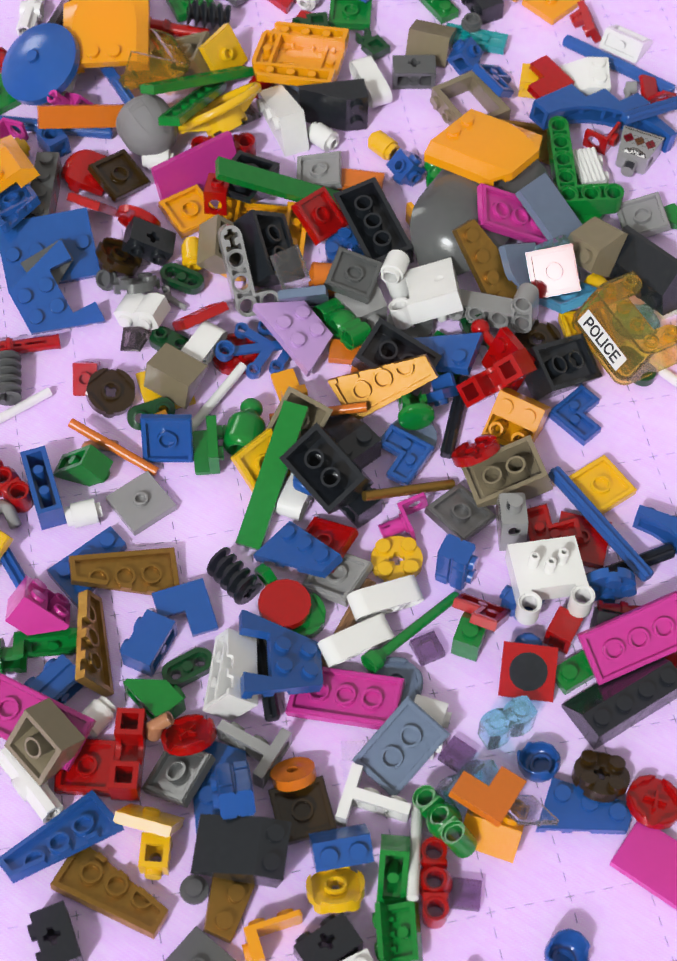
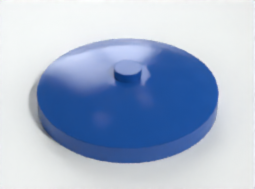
(40, 62)

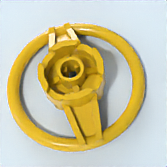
(223, 112)

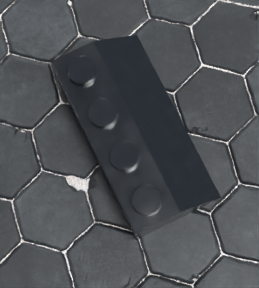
(373, 220)
(654, 268)
(622, 702)

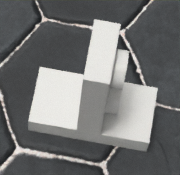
(369, 800)

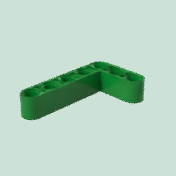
(582, 198)

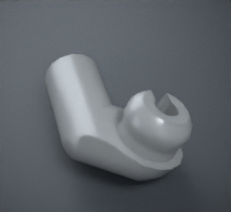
(10, 514)

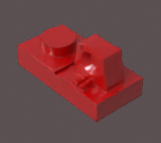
(584, 17)

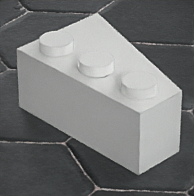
(284, 119)
(230, 658)

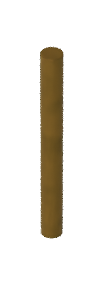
(407, 490)

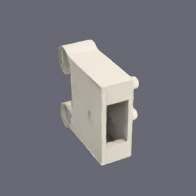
(425, 294)
(545, 572)

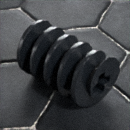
(207, 14)
(233, 576)

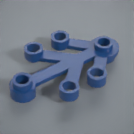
(261, 345)

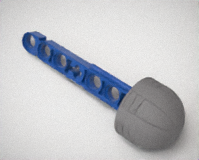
(138, 120)

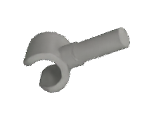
(630, 88)
(166, 291)

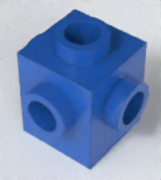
(465, 55)
(406, 167)

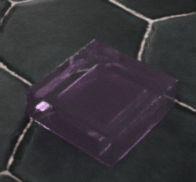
(427, 648)
(456, 754)
(466, 894)

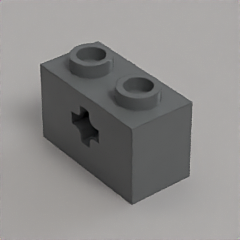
(413, 71)

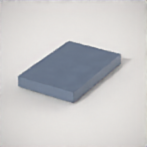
(548, 208)
(401, 747)

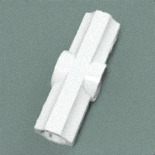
(30, 14)
(39, 797)

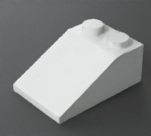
(589, 74)

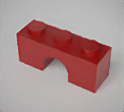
(497, 377)
(128, 765)

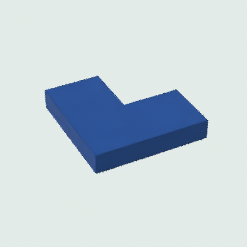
(494, 78)
(572, 417)
(410, 452)
(188, 599)

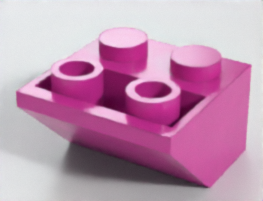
(37, 609)

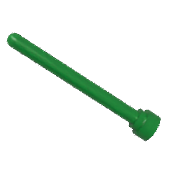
(374, 659)

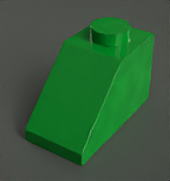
(84, 466)
(468, 639)
(156, 696)
(393, 869)

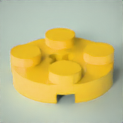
(396, 547)
(340, 900)

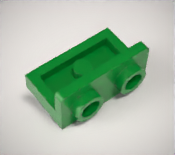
(207, 449)
(398, 931)

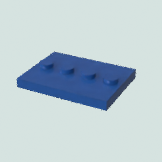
(41, 231)

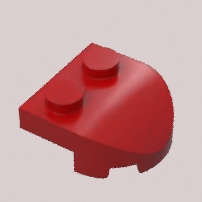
(76, 172)

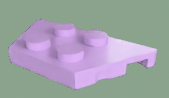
(296, 330)

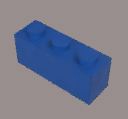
(43, 487)

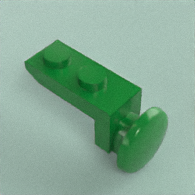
(414, 412)
(45, 644)

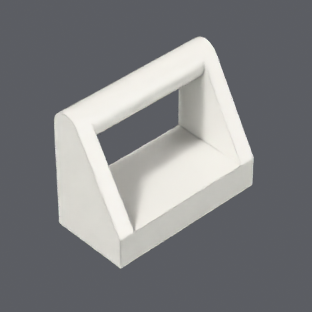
(625, 43)

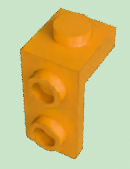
(283, 380)
(260, 927)

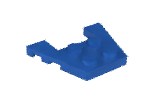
(42, 301)
(291, 659)

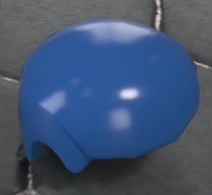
(538, 761)
(567, 946)

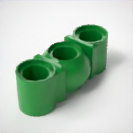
(342, 323)
(444, 821)

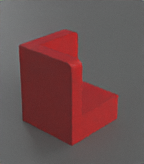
(562, 630)

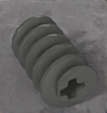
(10, 378)

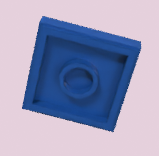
(167, 437)

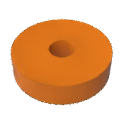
(293, 774)

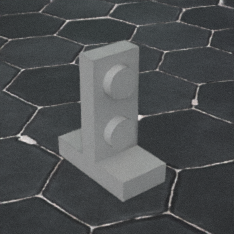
(256, 748)

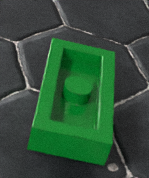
(441, 9)
(573, 673)

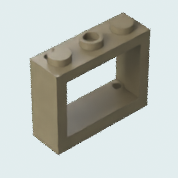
(466, 82)

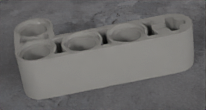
(240, 269)
(499, 311)

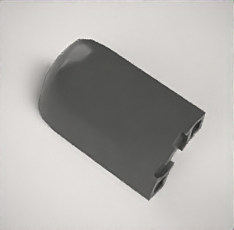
(447, 205)

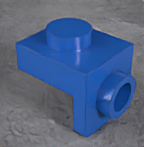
(443, 388)

